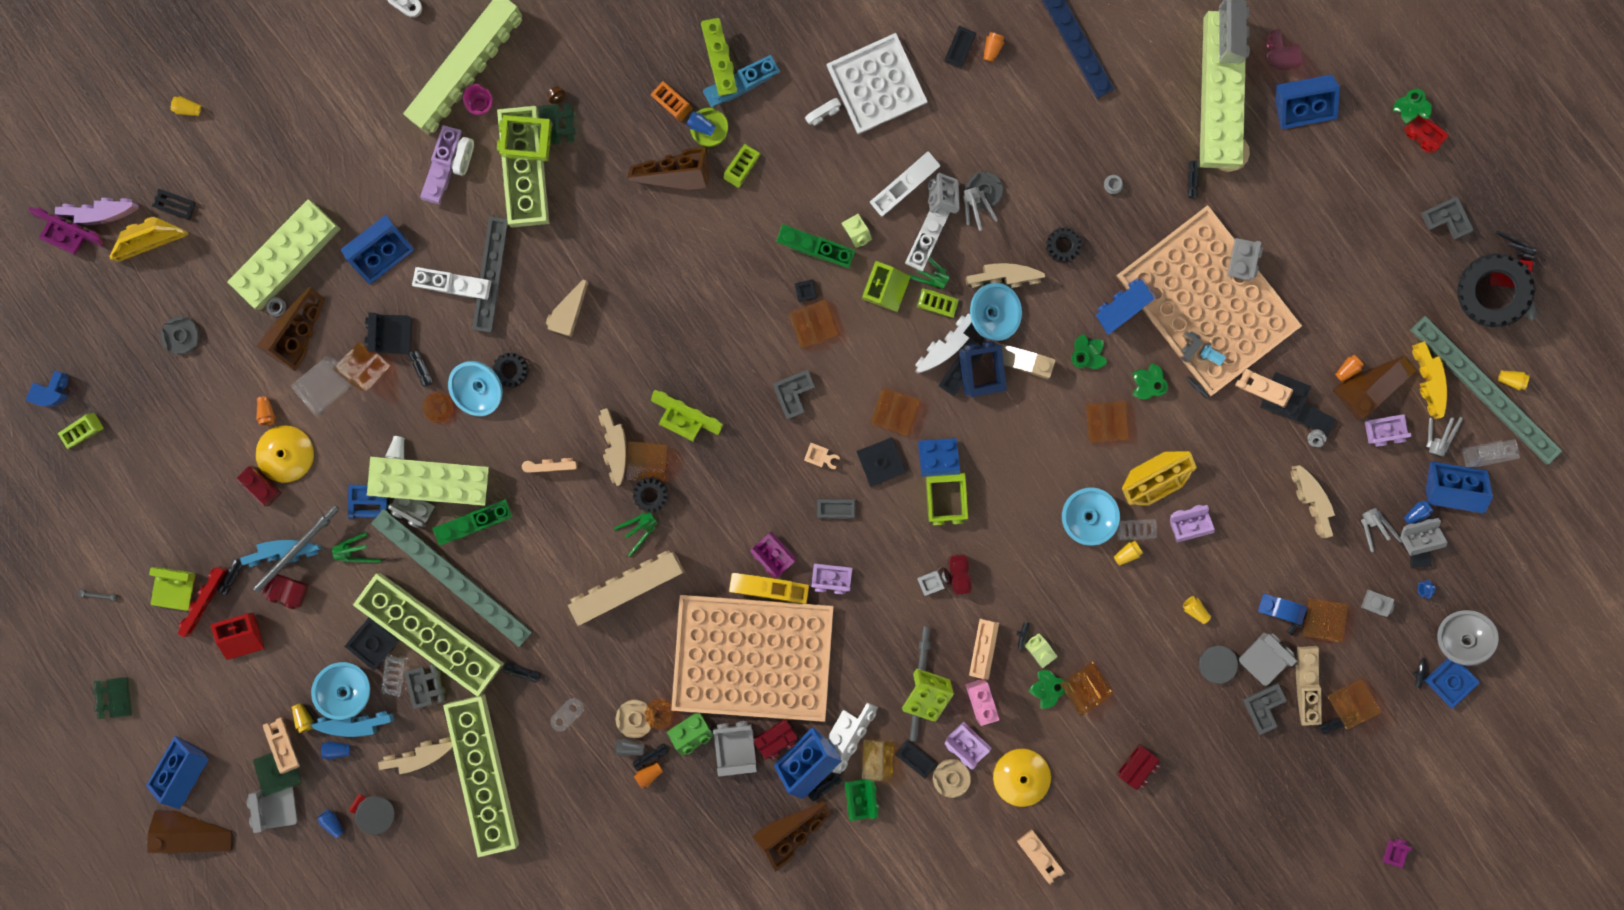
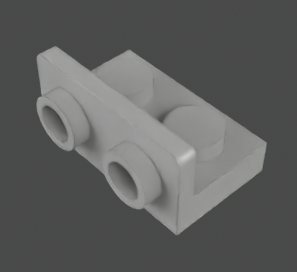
(943, 193)
(1244, 259)
(415, 511)

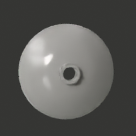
(1469, 627)

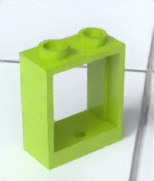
(545, 137)
(956, 519)

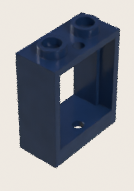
(966, 368)

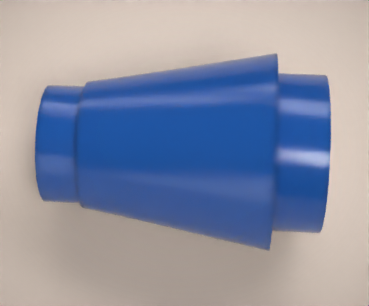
(700, 124)
(1418, 512)
(334, 750)
(330, 823)

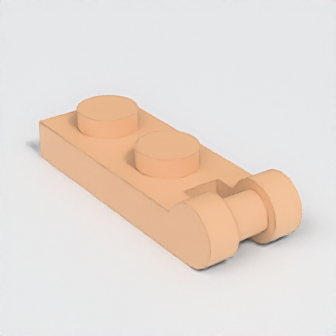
(1264, 388)
(549, 465)
(281, 746)
(1040, 856)

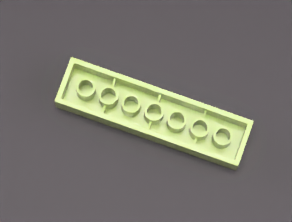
(463, 65)
(1220, 103)
(428, 634)
(481, 775)

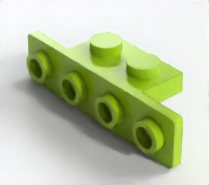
(719, 56)
(682, 418)

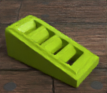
(741, 176)
(932, 294)
(90, 423)

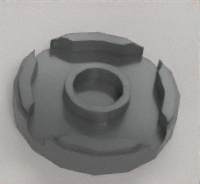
(990, 185)
(180, 335)
(1218, 664)
(374, 815)

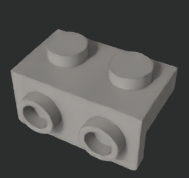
(1423, 537)

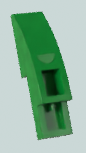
(815, 246)
(472, 522)

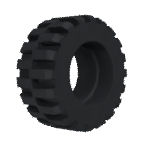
(1489, 264)

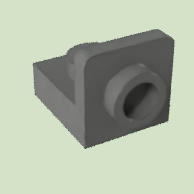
(1190, 349)

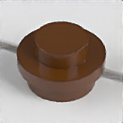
(555, 95)

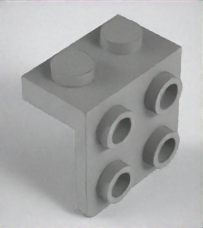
(1267, 658)
(272, 810)

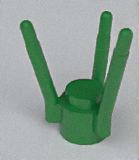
(937, 278)
(646, 522)
(344, 551)

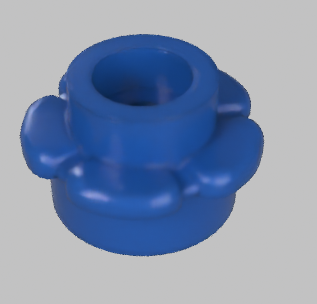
(1426, 589)

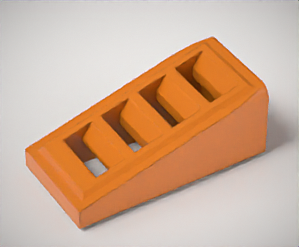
(680, 110)

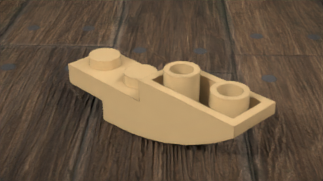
(1012, 274)
(617, 454)
(1311, 492)
(1308, 685)
(425, 755)

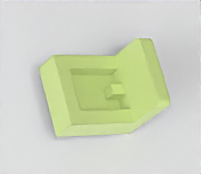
(857, 231)
(1040, 650)

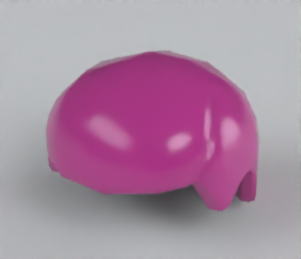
(477, 99)

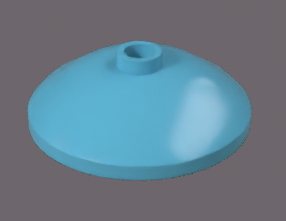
(1004, 310)
(468, 392)
(1104, 516)
(332, 682)

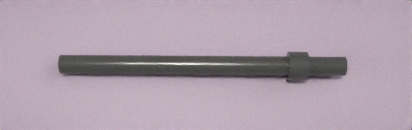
(322, 522)
(924, 646)

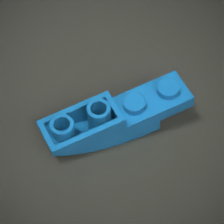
(745, 80)
(272, 550)
(351, 727)

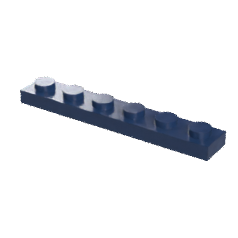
(1079, 47)

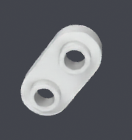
(404, 7)
(817, 115)
(463, 155)

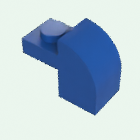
(51, 395)
(1282, 609)

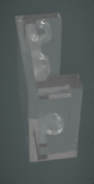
(321, 386)
(1490, 453)

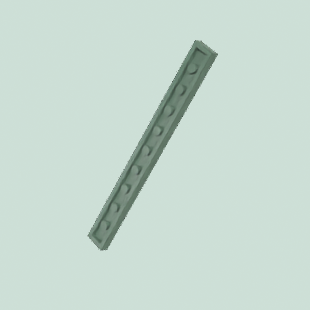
(1486, 390)
(451, 577)

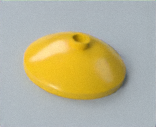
(297, 454)
(1014, 766)

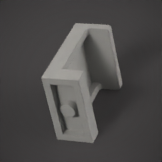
(735, 749)

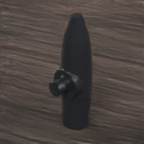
(1196, 385)
(1294, 626)
(1023, 635)
(1420, 673)

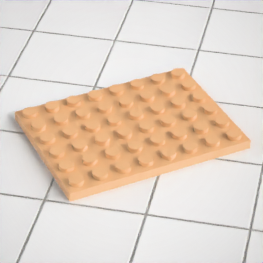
(1197, 296)
(752, 658)

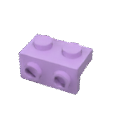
(1386, 429)
(1191, 523)
(831, 577)
(967, 745)

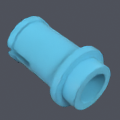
(1212, 355)

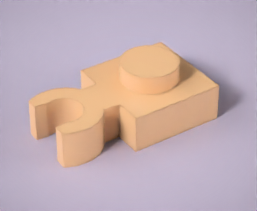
(818, 455)

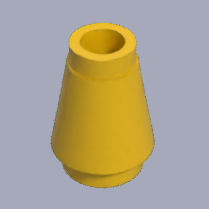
(183, 106)
(1514, 379)
(1128, 553)
(1196, 609)
(302, 718)

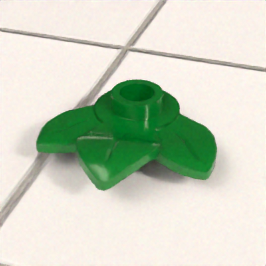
(1411, 108)
(1090, 351)
(1146, 382)
(1045, 689)

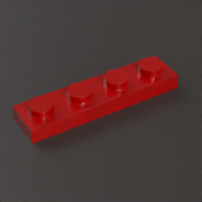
(197, 608)

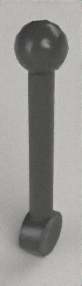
(82, 593)

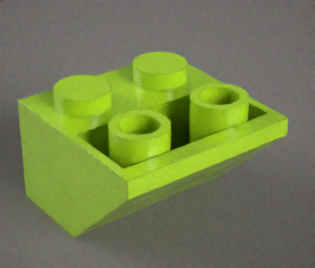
(886, 286)

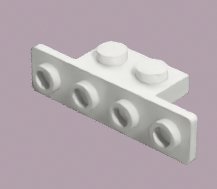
(848, 733)

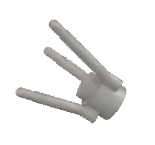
(972, 197)
(1440, 446)
(1374, 518)

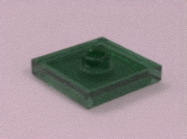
(269, 777)

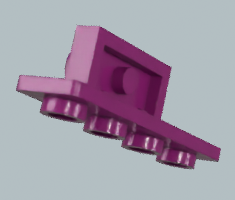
(62, 234)

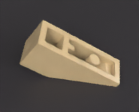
(566, 313)
(1027, 361)

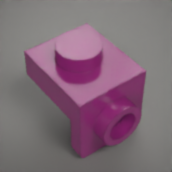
(1396, 852)

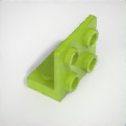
(172, 588)
(929, 695)

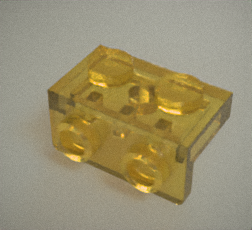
(877, 760)

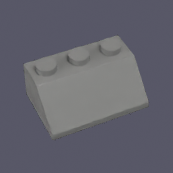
(1233, 31)

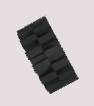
(1071, 236)
(518, 361)
(650, 505)

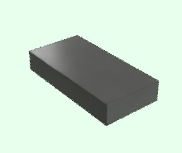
(835, 508)

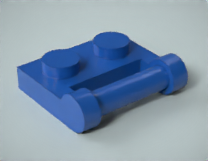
(358, 495)

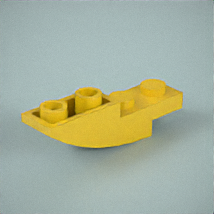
(1435, 386)
(769, 588)

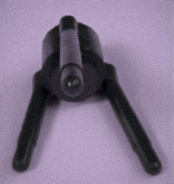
(1523, 250)

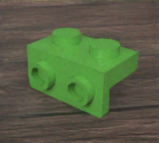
(690, 734)

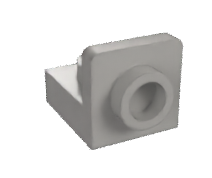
(934, 581)
(1378, 603)

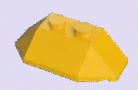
(144, 237)
(1158, 477)

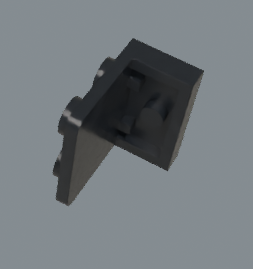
(388, 333)

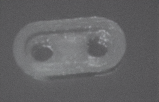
(566, 714)

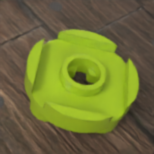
(719, 133)

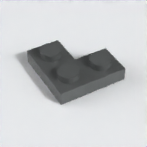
(1452, 214)
(788, 390)
(1259, 705)

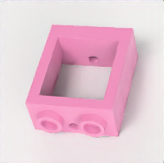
(982, 702)

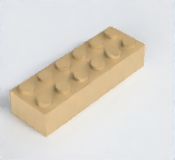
(621, 590)

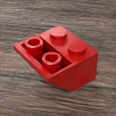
(238, 636)

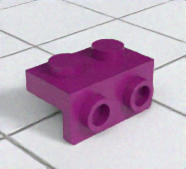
(773, 555)

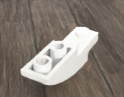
(905, 183)
(927, 238)
(451, 283)
(940, 352)

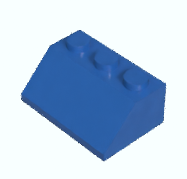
(1307, 101)
(377, 249)
(1125, 305)
(1458, 487)
(807, 764)
(177, 773)

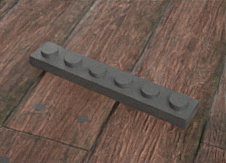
(491, 270)

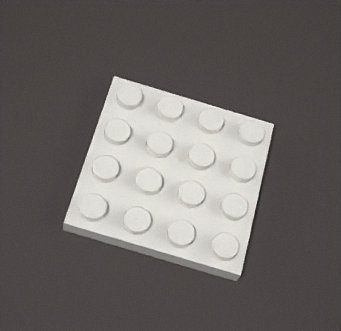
(876, 83)

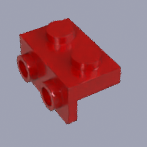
(1426, 134)

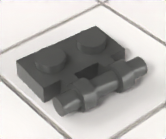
(419, 688)

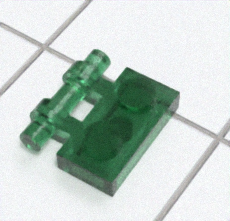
(552, 112)
(118, 698)

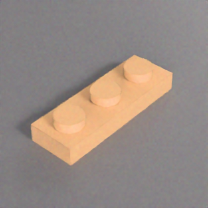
(984, 649)

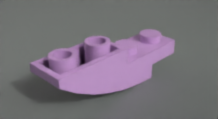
(440, 169)
(101, 213)

